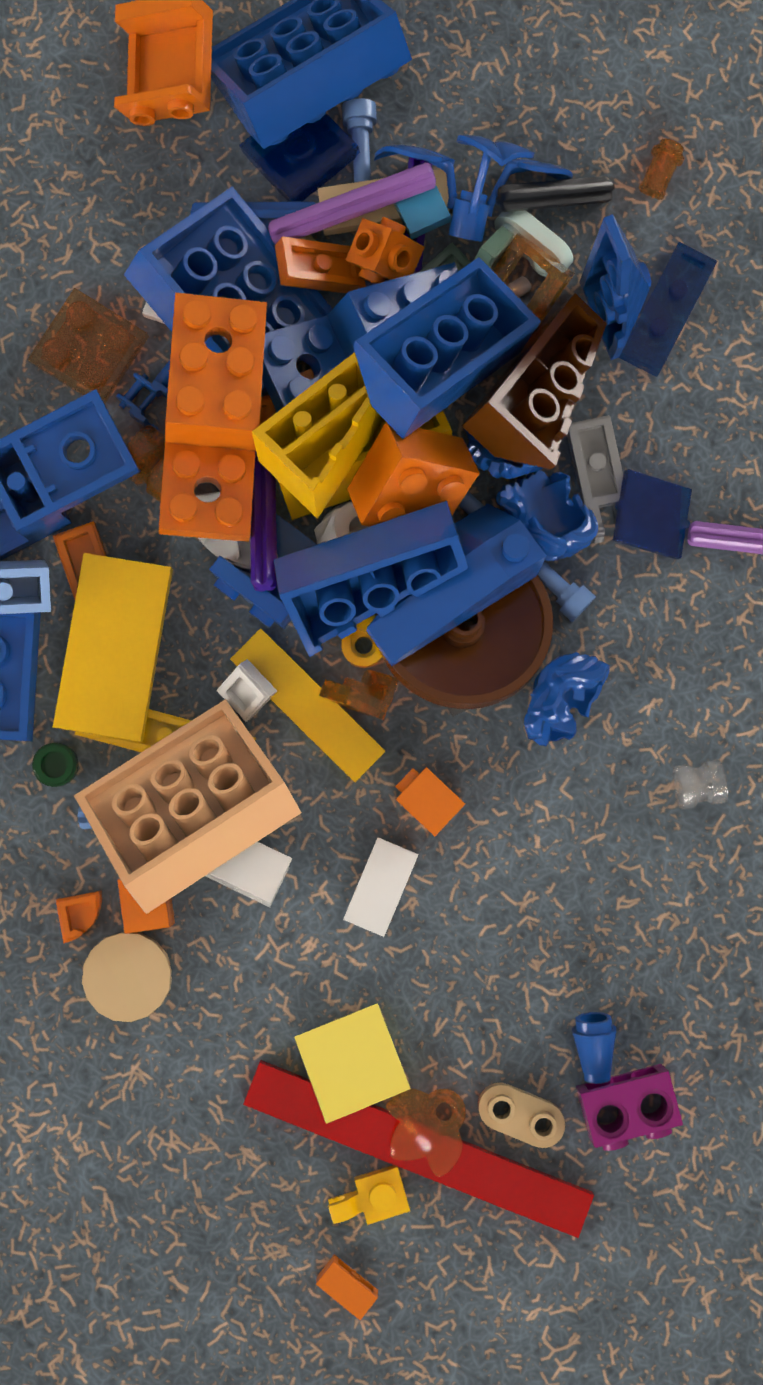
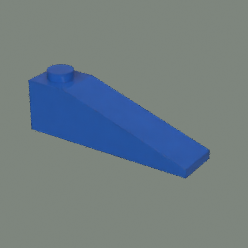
(615, 284)

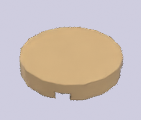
(127, 976)

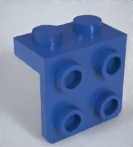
(236, 582)

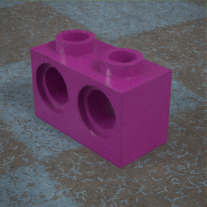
(627, 1093)

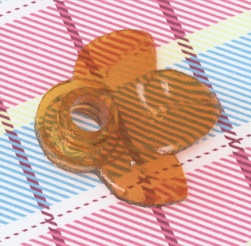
(422, 1132)

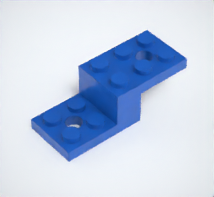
(331, 338)
(41, 481)

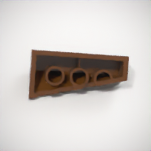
(534, 398)

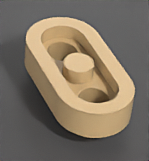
(522, 1115)

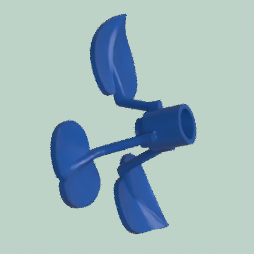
(471, 209)

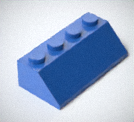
(442, 346)

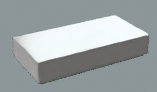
(380, 886)

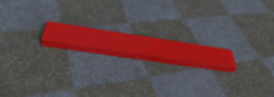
(475, 1172)

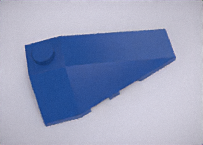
(499, 560)

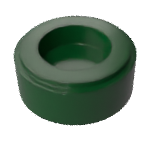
(55, 764)

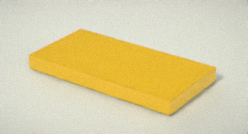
(113, 647)

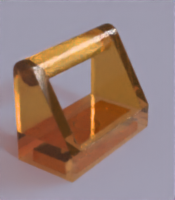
(553, 284)

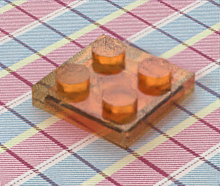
(88, 346)

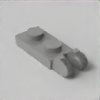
(596, 466)

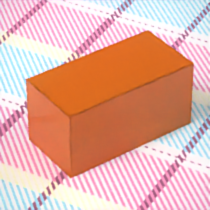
(347, 1287)

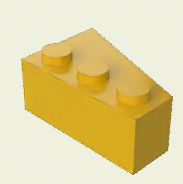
(319, 435)

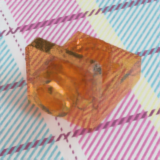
(367, 697)

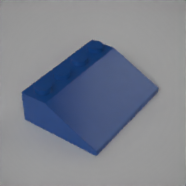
(306, 62)
(225, 255)

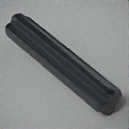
(554, 193)

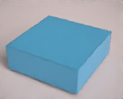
(423, 212)

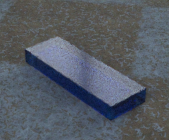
(668, 309)

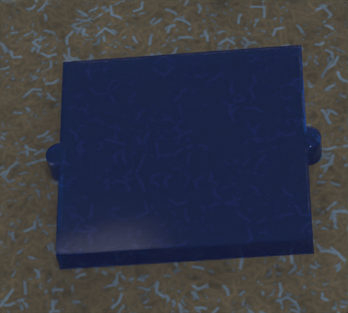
(652, 514)

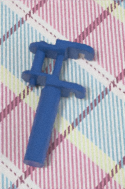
(157, 388)

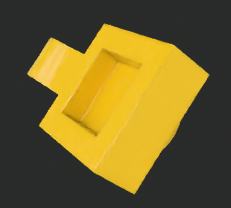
(378, 1195)

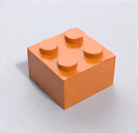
(411, 474)

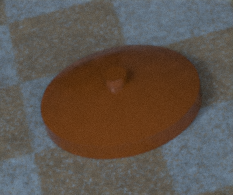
(485, 655)

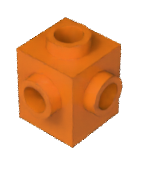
(383, 251)

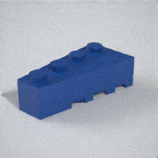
(367, 573)

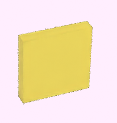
(352, 1063)

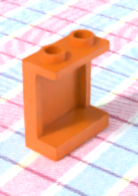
(166, 59)

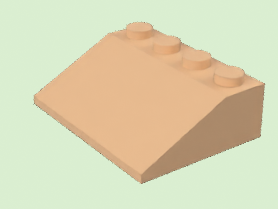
(186, 806)

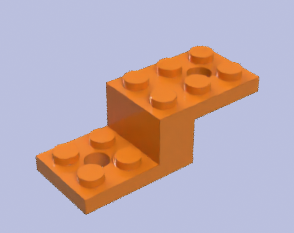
(212, 417)

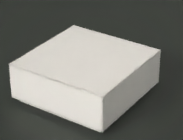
(246, 690)

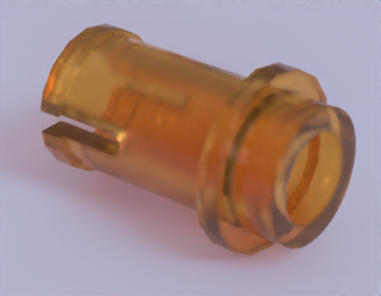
(665, 160)

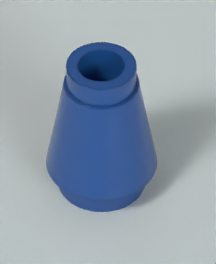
(595, 1044)

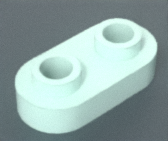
(536, 232)

